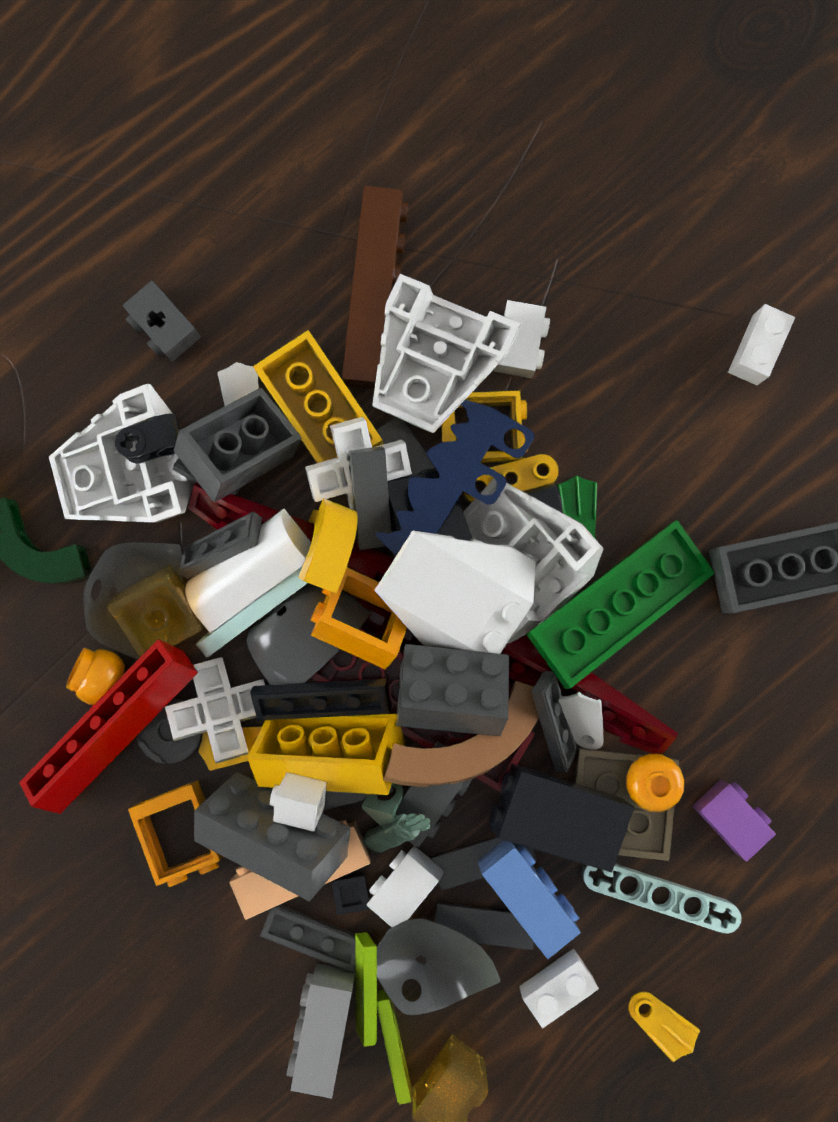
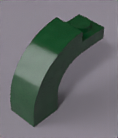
(23, 557)

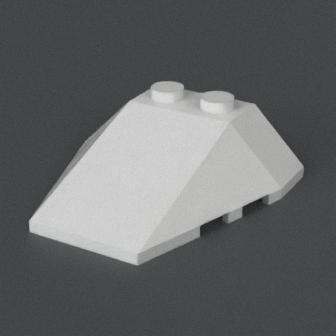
(434, 354)
(103, 484)
(560, 546)
(459, 591)

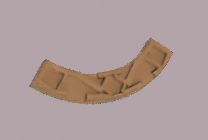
(467, 759)

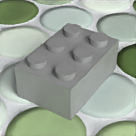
(320, 1030)

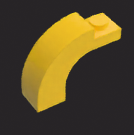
(330, 546)

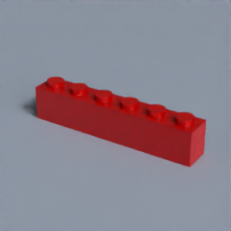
(108, 727)

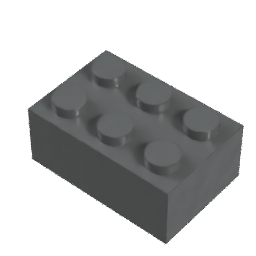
(237, 444)
(453, 690)

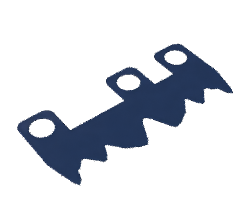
(458, 471)

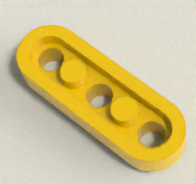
(525, 473)

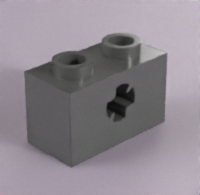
(153, 305)

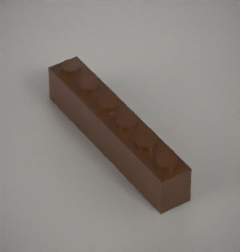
(373, 281)

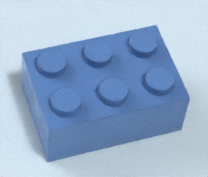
(530, 896)

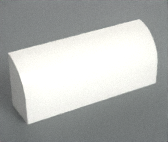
(242, 579)

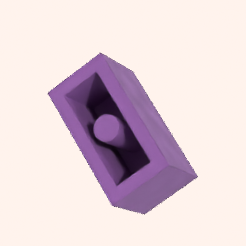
(734, 819)

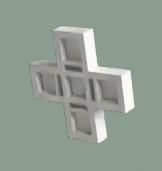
(334, 475)
(215, 711)

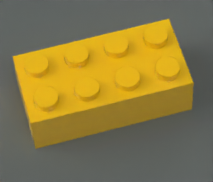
(311, 394)
(340, 750)

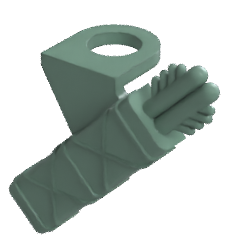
(392, 828)

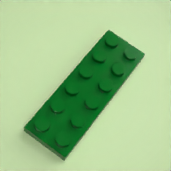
(620, 604)

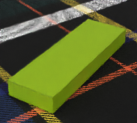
(366, 988)
(394, 1048)

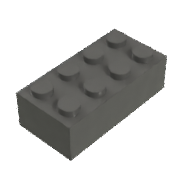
(776, 568)
(241, 828)

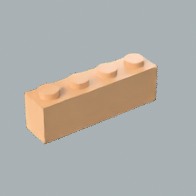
(258, 894)

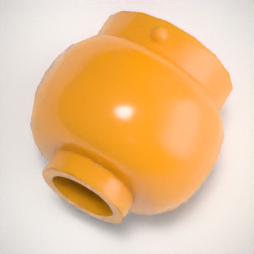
(95, 674)
(655, 782)

